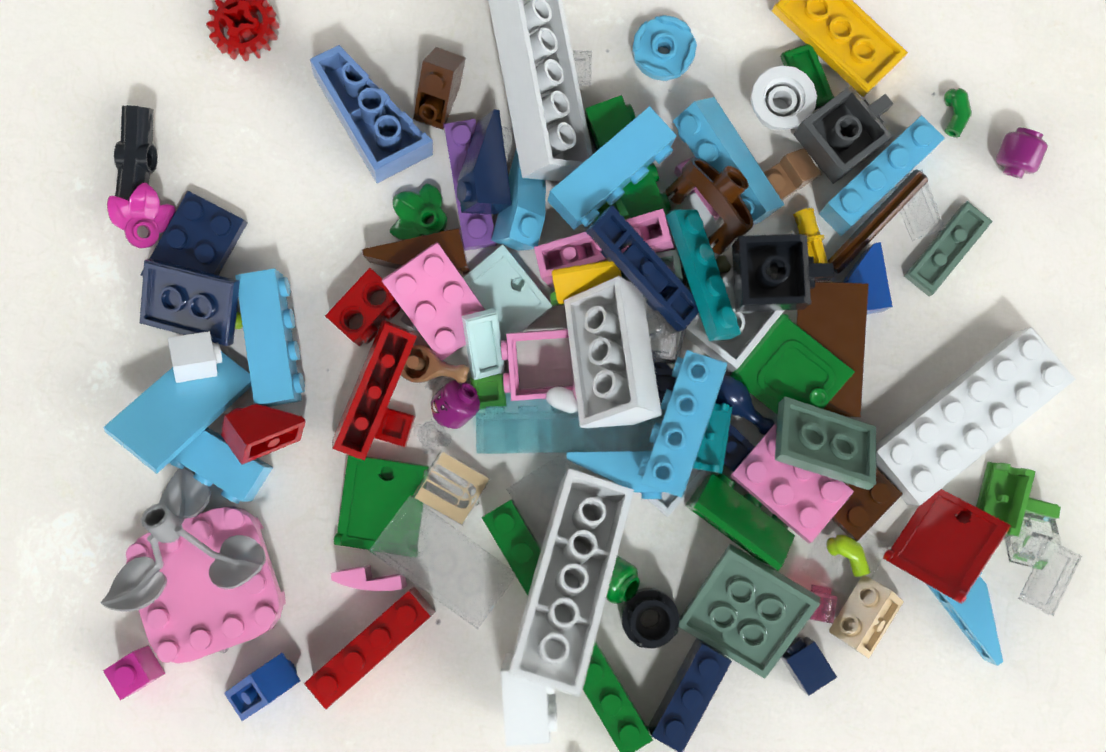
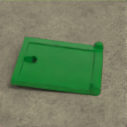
(790, 366)
(371, 501)

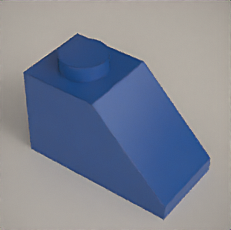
(871, 269)
(262, 686)

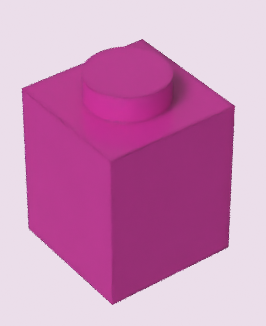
(134, 672)

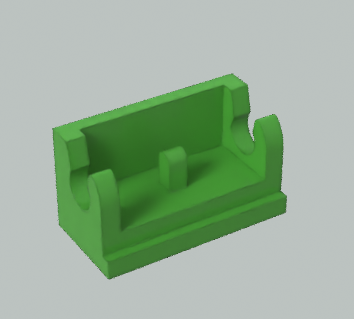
(1006, 494)

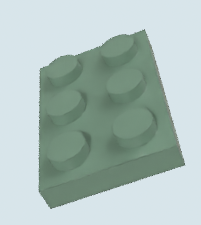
(826, 443)

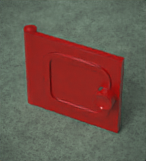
(947, 548)

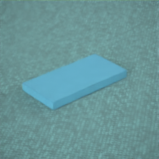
(175, 413)

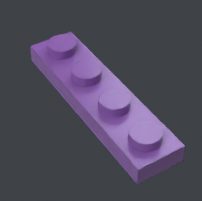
(475, 228)

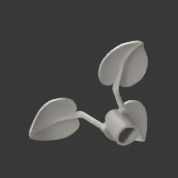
(141, 581)

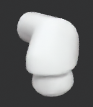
(562, 399)

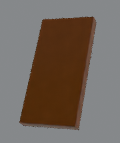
(839, 324)

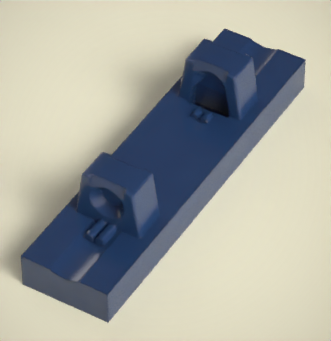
(643, 268)

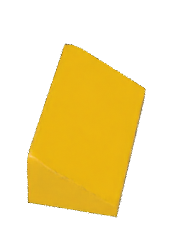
(579, 278)

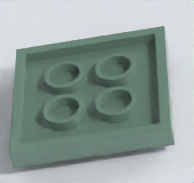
(748, 611)

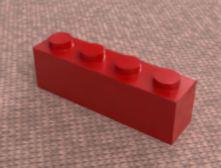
(373, 390)
(369, 647)

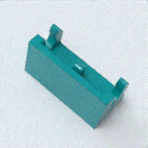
(714, 443)

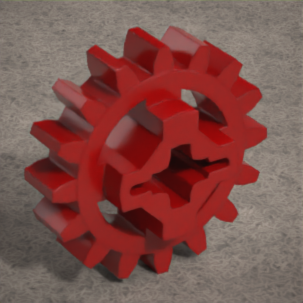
(243, 27)

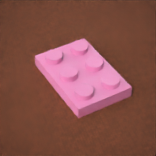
(434, 299)
(793, 494)

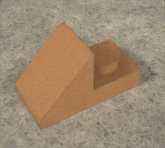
(792, 173)

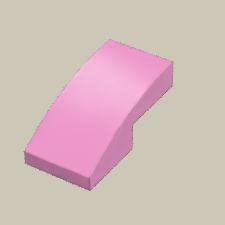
(362, 579)

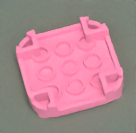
(193, 613)

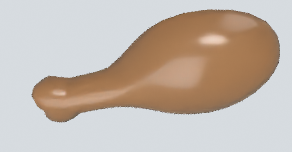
(425, 365)

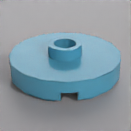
(668, 33)

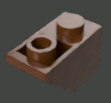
(438, 87)

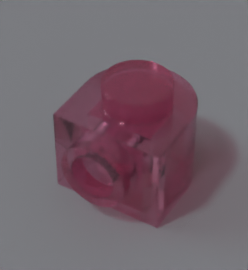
(827, 608)

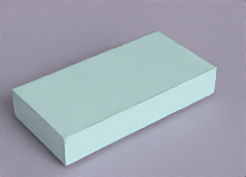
(483, 343)

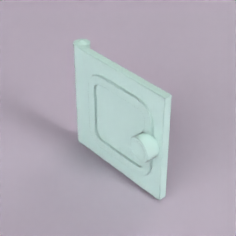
(493, 289)

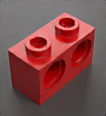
(358, 301)

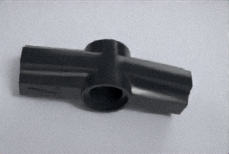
(135, 153)

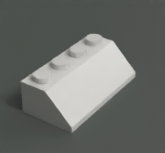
(611, 355)

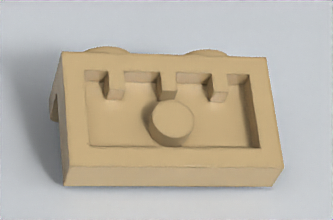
(866, 616)

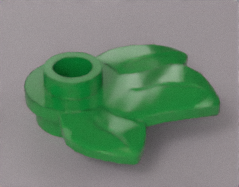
(416, 210)

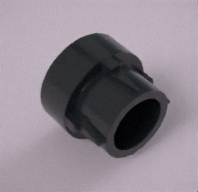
(655, 635)

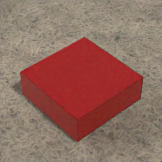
(395, 427)

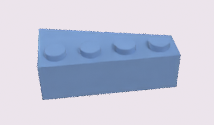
(375, 125)

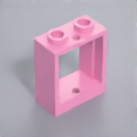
(509, 353)

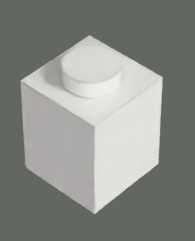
(194, 356)

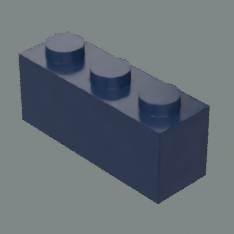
(689, 695)

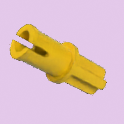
(808, 226)

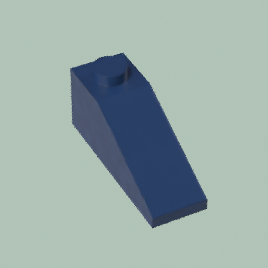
(484, 174)

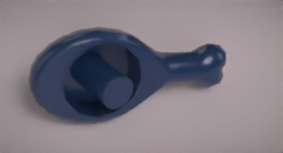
(738, 397)

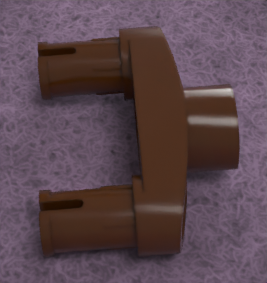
(722, 193)

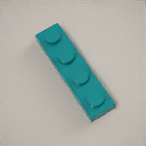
(703, 275)

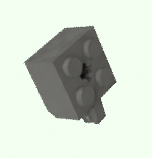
(850, 115)

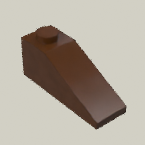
(400, 252)

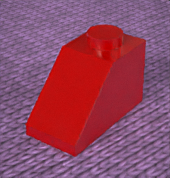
(260, 431)

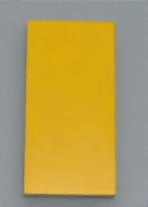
(843, 39)

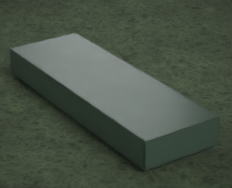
(948, 248)

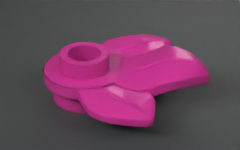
(140, 210)

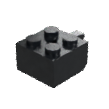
(788, 259)

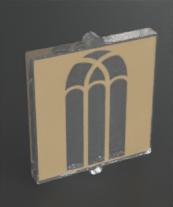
(451, 487)

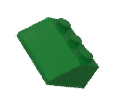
(742, 520)

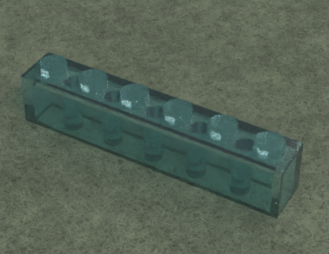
(555, 433)

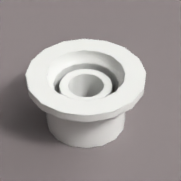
(783, 97)

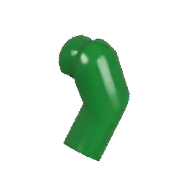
(962, 111)

